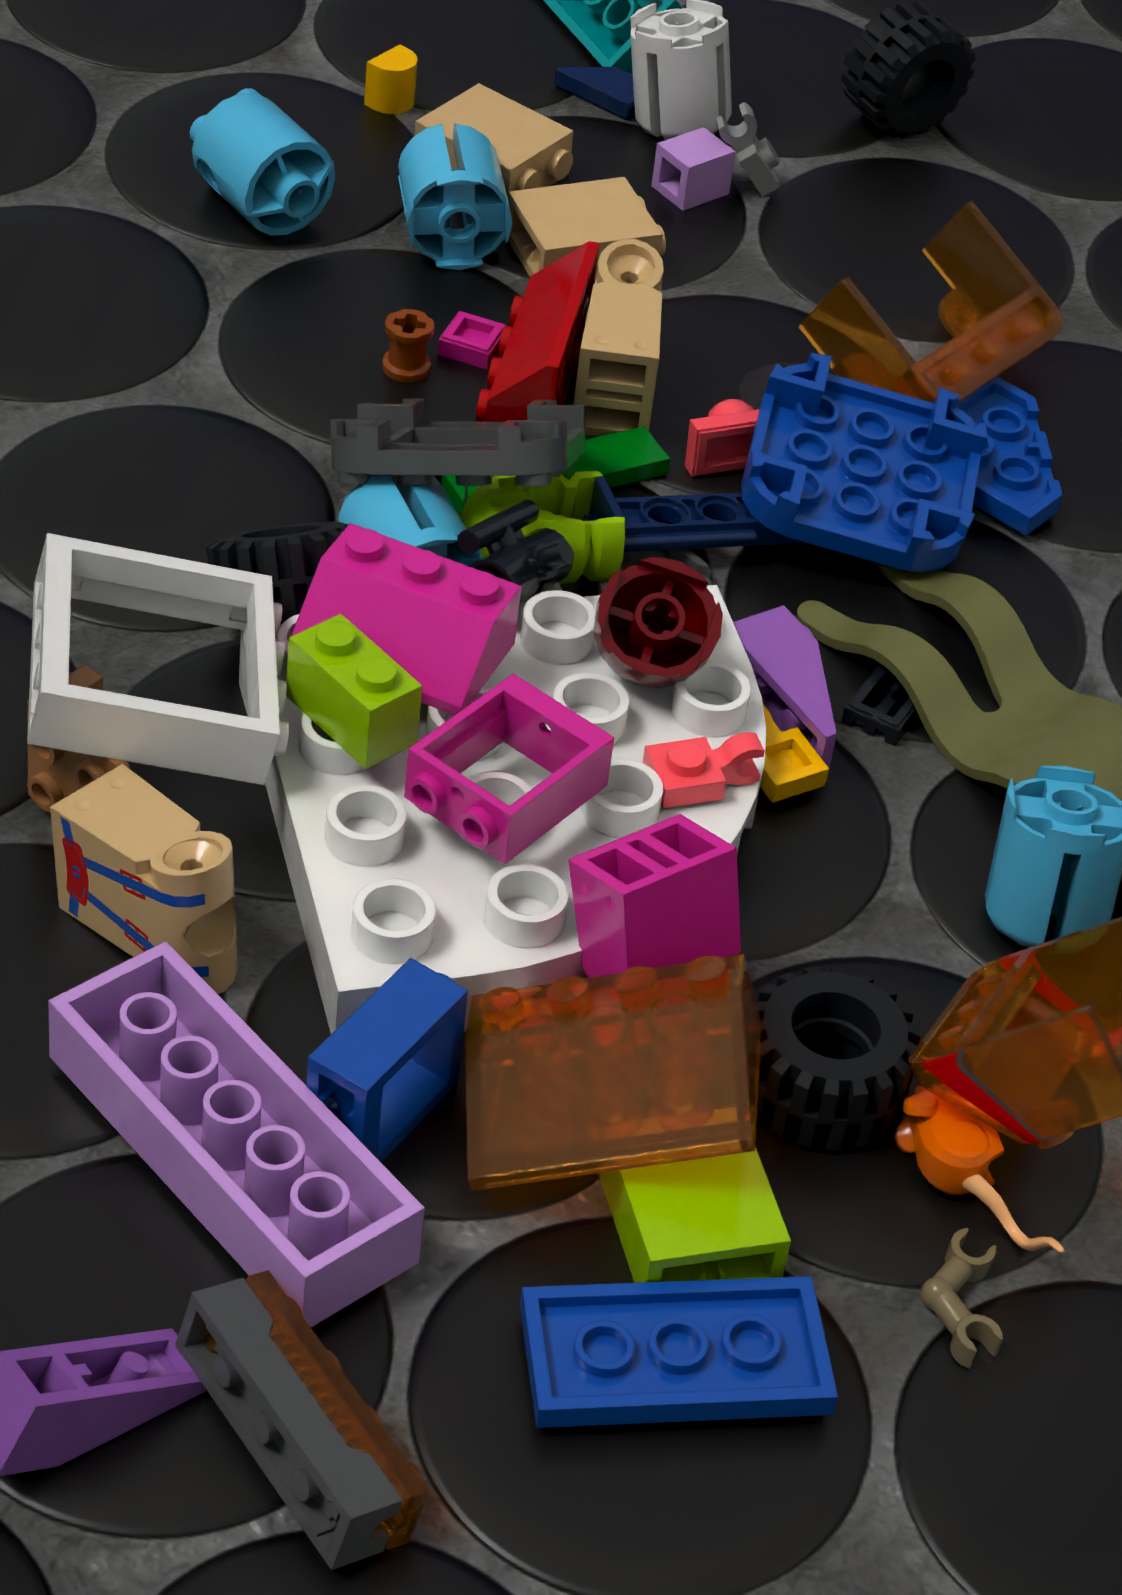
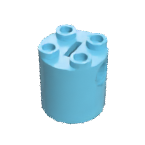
(262, 163)

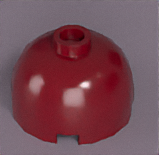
(657, 622)

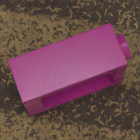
(517, 715)

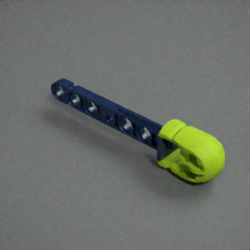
(607, 526)

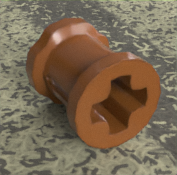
(407, 345)

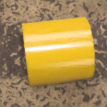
(391, 81)

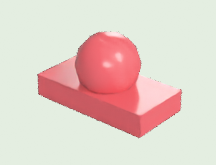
(720, 439)

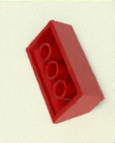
(542, 339)

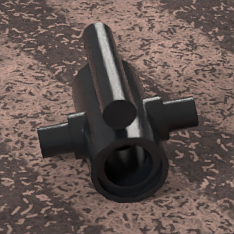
(527, 560)

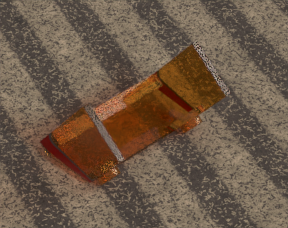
(1034, 1039)

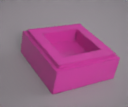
(471, 340)

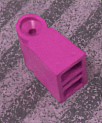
(656, 898)

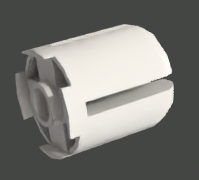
(680, 68)

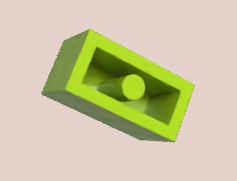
(353, 690)

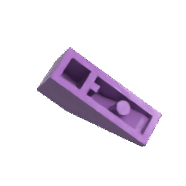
(790, 676)
(84, 1393)

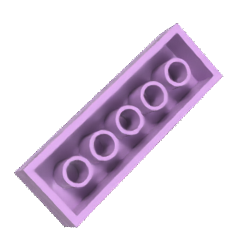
(235, 1132)

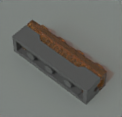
(301, 1419)

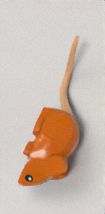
(956, 1155)

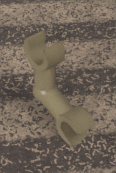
(941, 1296)

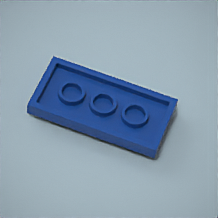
(676, 1351)

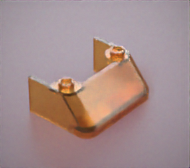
(992, 313)

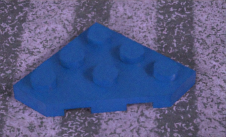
(1016, 460)

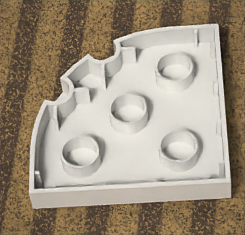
(399, 885)

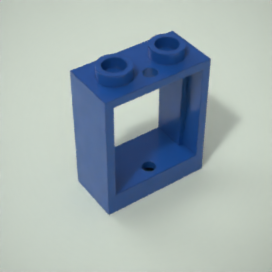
(393, 1057)

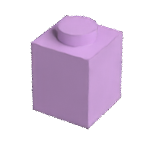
(693, 168)

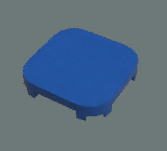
(863, 467)

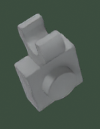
(755, 156)

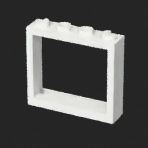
(146, 728)

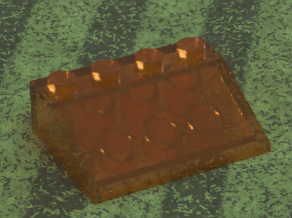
(612, 1072)

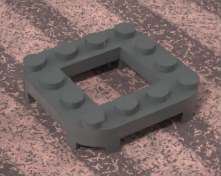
(401, 443)

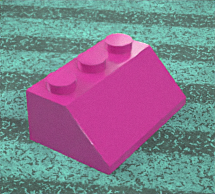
(421, 609)

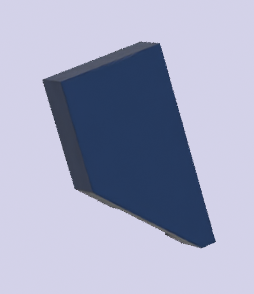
(603, 86)

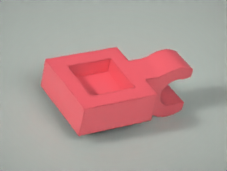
(697, 773)

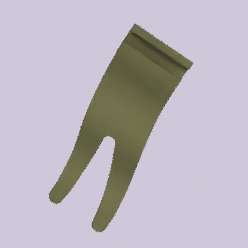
(1037, 715)

